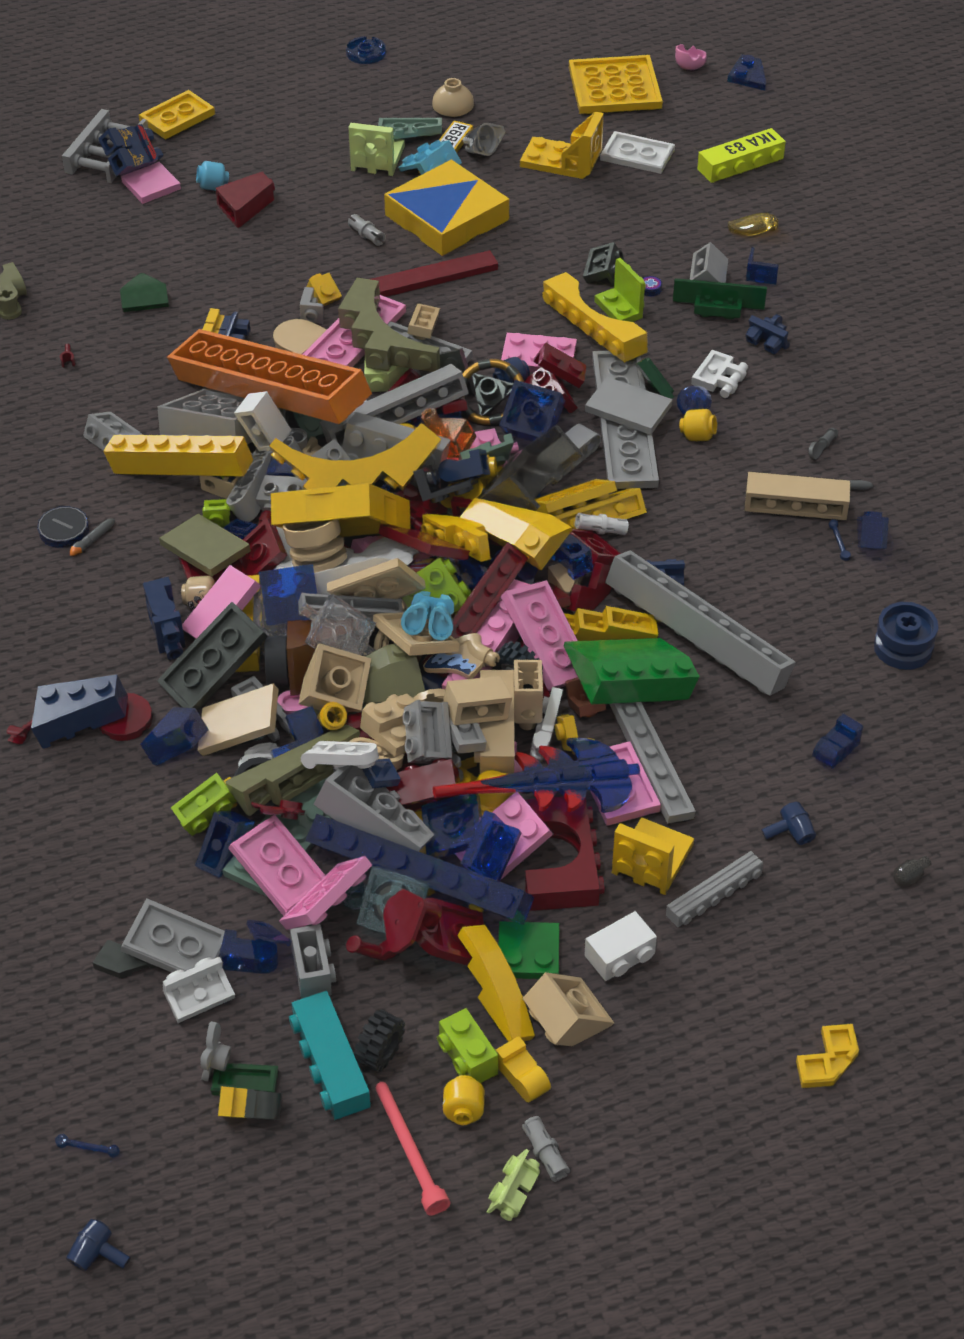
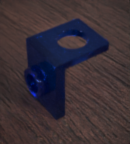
(761, 271)

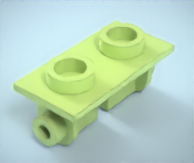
(520, 1174)

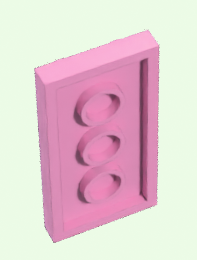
(542, 629)

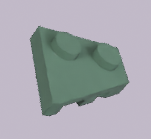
(501, 451)

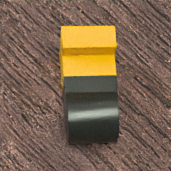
(249, 1103)

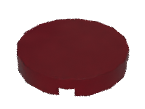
(131, 726)

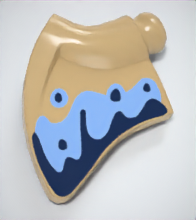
(466, 662)

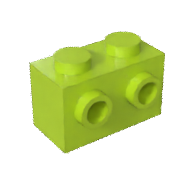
(467, 1046)

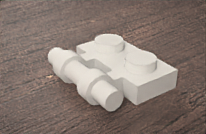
(713, 372)

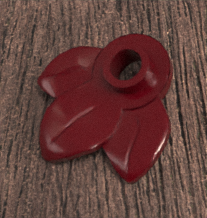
(287, 809)

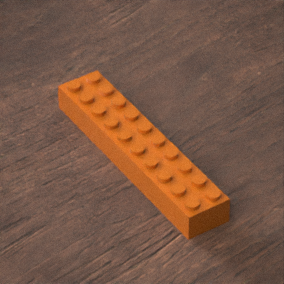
(291, 379)

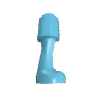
(434, 609)

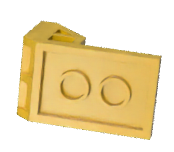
(565, 158)

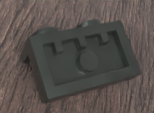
(602, 263)

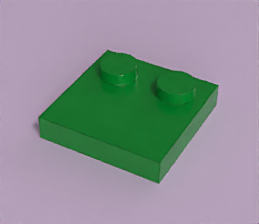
(530, 948)

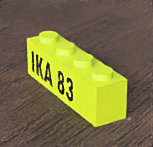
(741, 155)

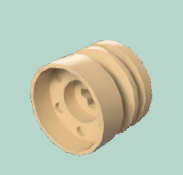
(316, 544)

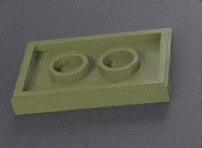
(204, 544)

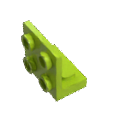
(626, 298)

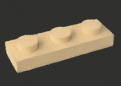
(423, 321)

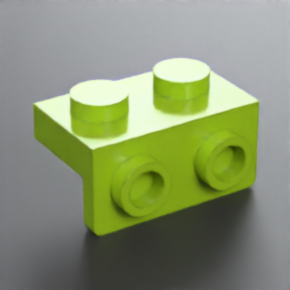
(198, 807)

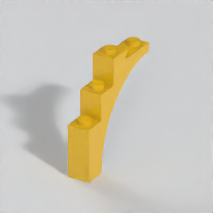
(395, 463)

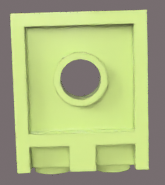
(374, 148)

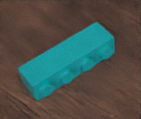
(330, 1055)

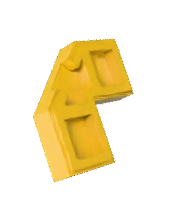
(827, 1068)

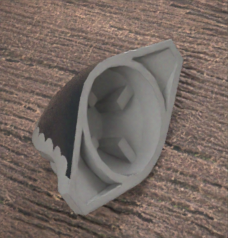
(484, 139)

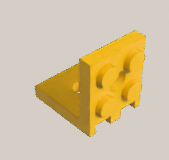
(650, 853)

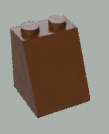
(298, 653)

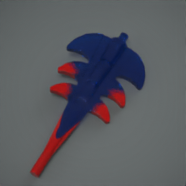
(595, 770)

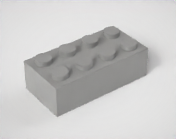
(370, 435)

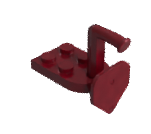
(424, 920)

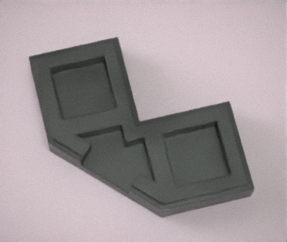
(117, 963)

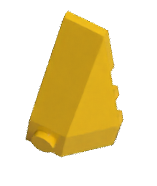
(529, 531)

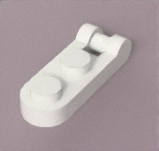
(341, 754)

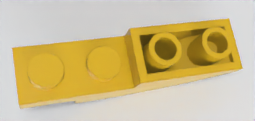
(459, 532)

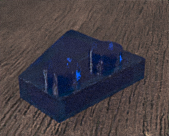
(748, 72)

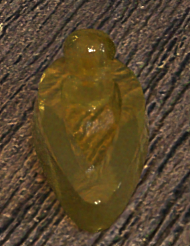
(753, 224)

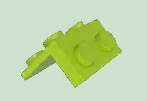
(440, 580)

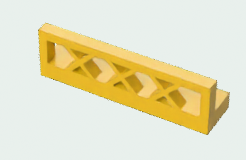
(619, 505)

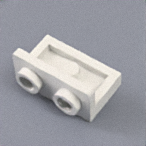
(197, 989)

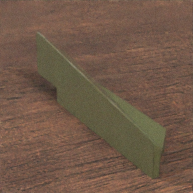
(284, 775)

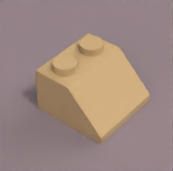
(566, 1009)

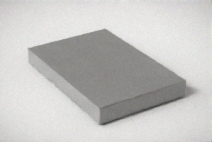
(628, 405)
(171, 938)

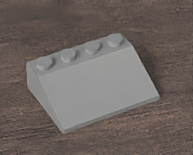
(202, 414)

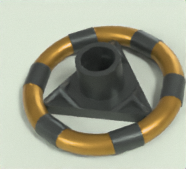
(489, 391)

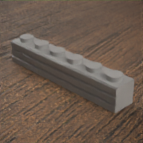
(366, 605)
(714, 889)

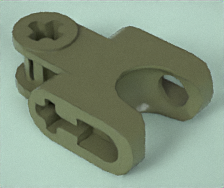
(10, 289)

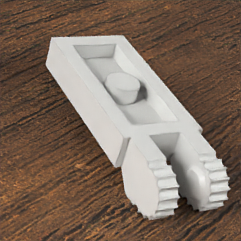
(545, 729)

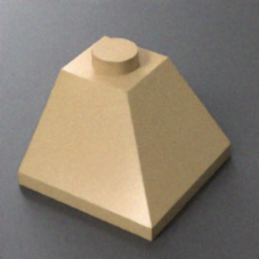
(335, 677)

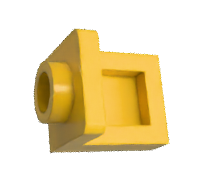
(324, 288)
(566, 729)

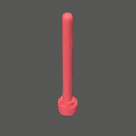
(433, 1197)

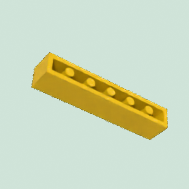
(179, 455)

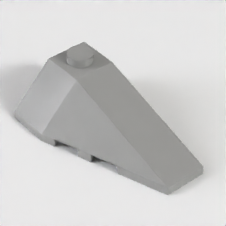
(353, 801)

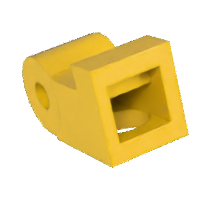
(522, 1070)

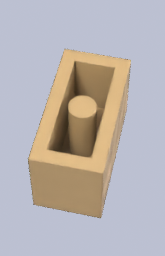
(477, 700)

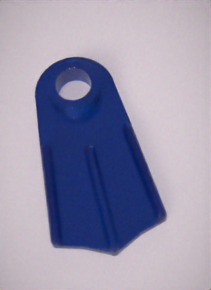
(266, 932)

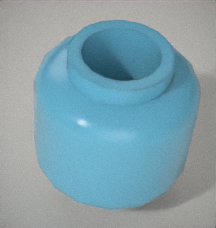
(211, 175)

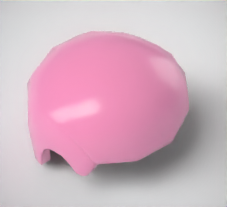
(691, 58)

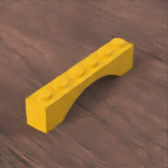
(620, 337)

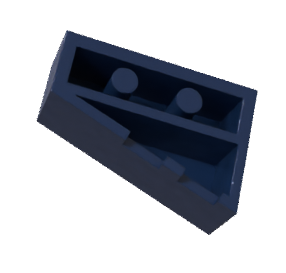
(77, 705)

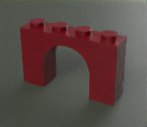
(578, 881)

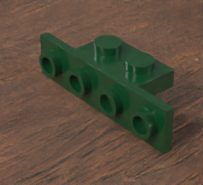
(719, 297)

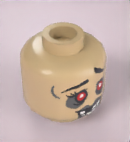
(195, 590)

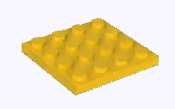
(615, 84)

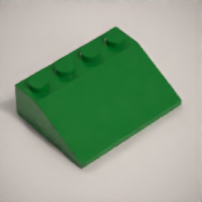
(632, 670)

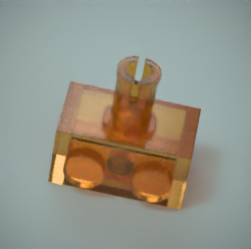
(457, 430)

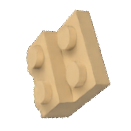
(386, 724)

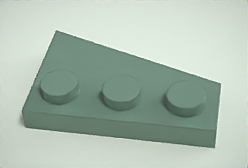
(412, 126)

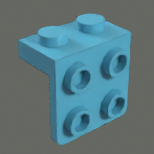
(430, 156)

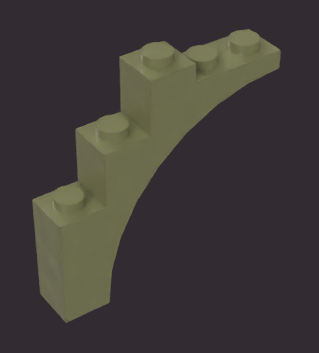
(381, 343)

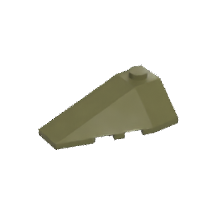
(392, 673)

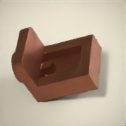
(579, 701)

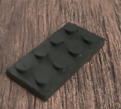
(212, 658)

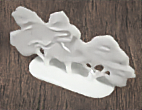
(375, 554)

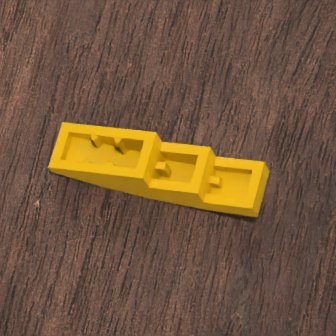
(612, 624)
(500, 989)

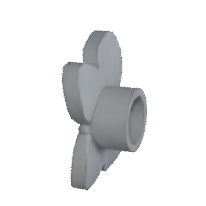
(216, 1054)

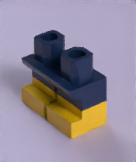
(227, 325)

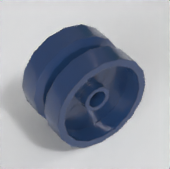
(905, 635)

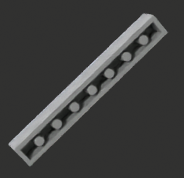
(700, 623)

